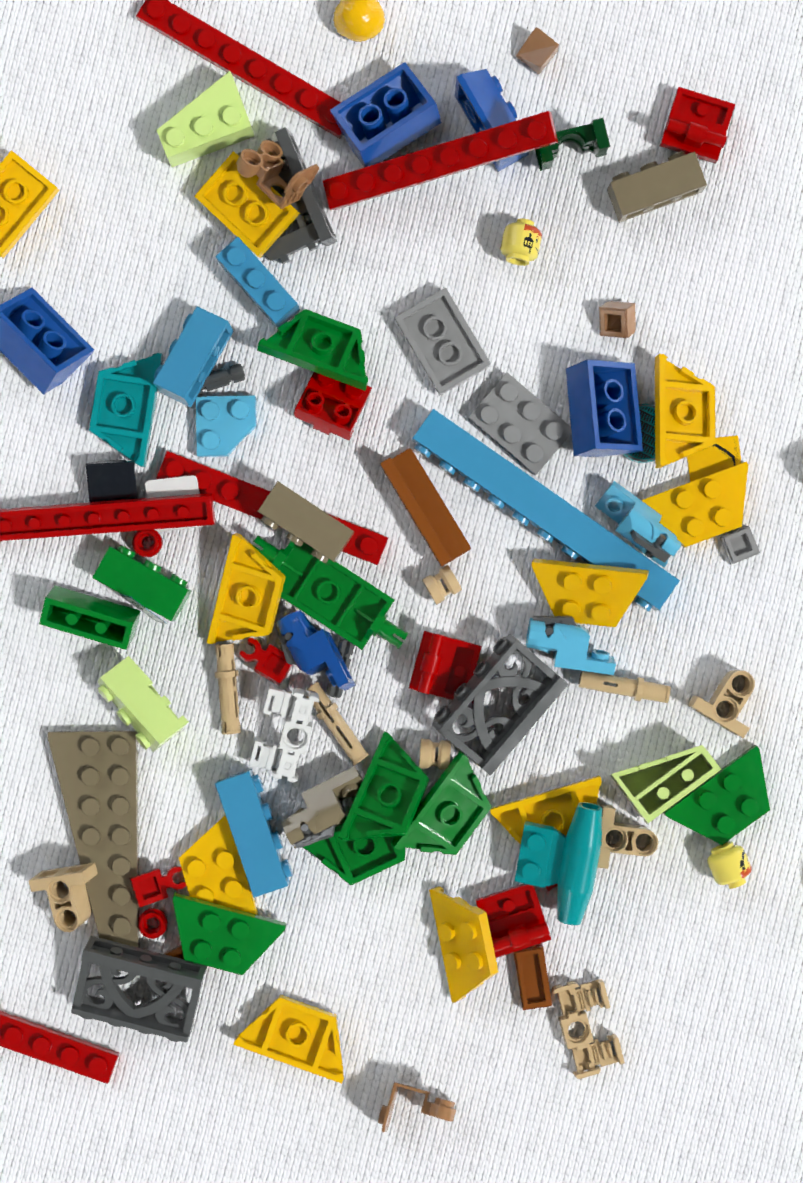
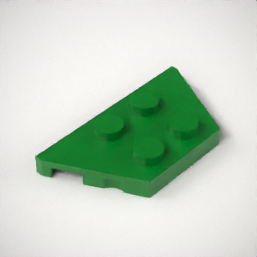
(321, 347)
(386, 796)
(726, 800)
(448, 811)
(356, 858)
(223, 935)

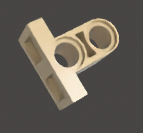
(735, 700)
(627, 839)
(63, 899)

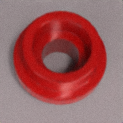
(137, 543)
(149, 931)

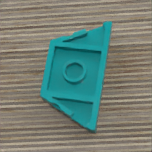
(126, 407)

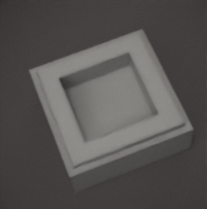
(739, 545)

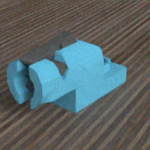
(639, 524)
(569, 644)

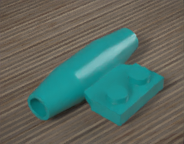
(563, 860)

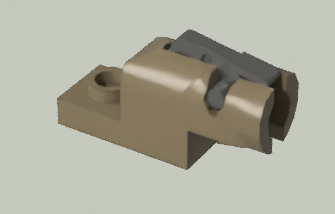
(323, 809)

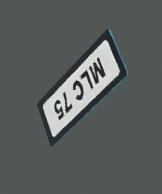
(143, 609)

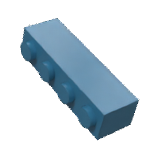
(253, 833)

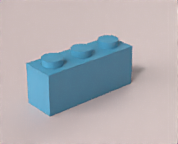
(257, 282)
(192, 356)

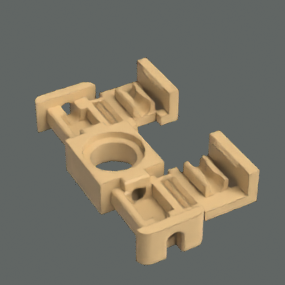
(586, 1054)

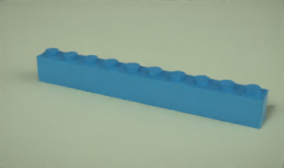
(537, 505)

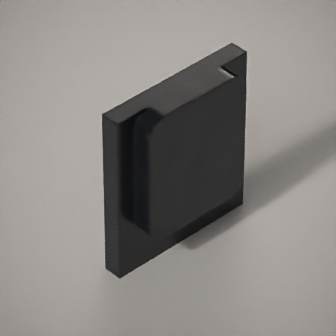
(111, 480)

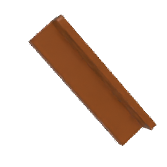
(425, 507)

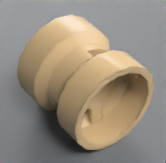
(436, 588)
(427, 754)

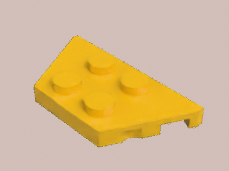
(681, 413)
(704, 505)
(588, 591)
(246, 594)
(547, 808)
(216, 871)
(463, 942)
(296, 1036)

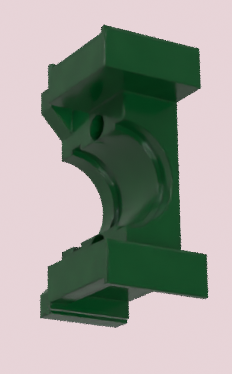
(588, 137)

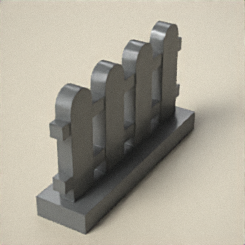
(308, 204)

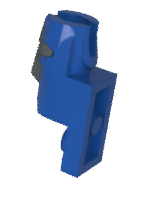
(312, 650)

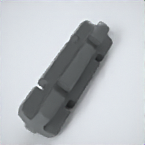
(223, 377)
(346, 649)

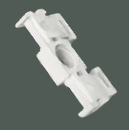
(297, 713)

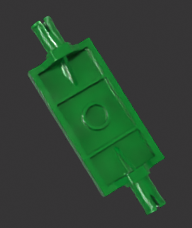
(333, 594)

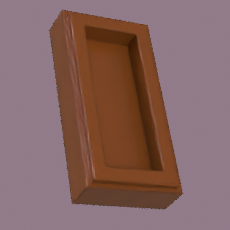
(532, 977)

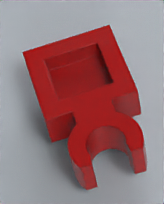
(270, 663)
(152, 885)

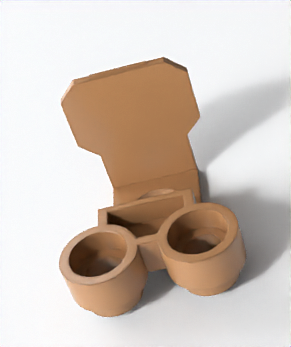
(267, 165)
(440, 1108)

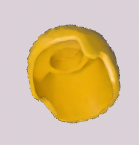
(359, 19)

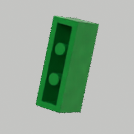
(143, 582)
(89, 617)

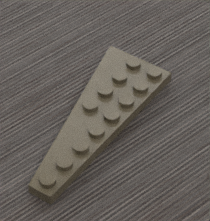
(101, 802)

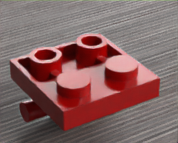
(697, 124)
(331, 405)
(443, 665)
(514, 919)

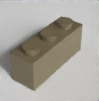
(656, 185)
(305, 523)

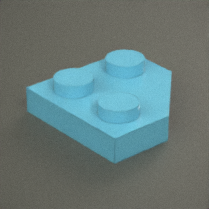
(223, 423)

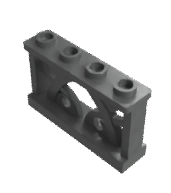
(540, 698)
(118, 1009)

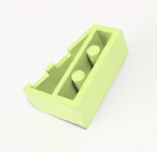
(206, 124)
(140, 704)
(665, 781)

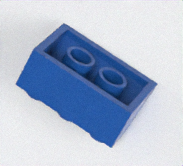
(484, 106)
(386, 115)
(40, 341)
(604, 408)

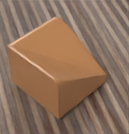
(538, 50)
(617, 319)

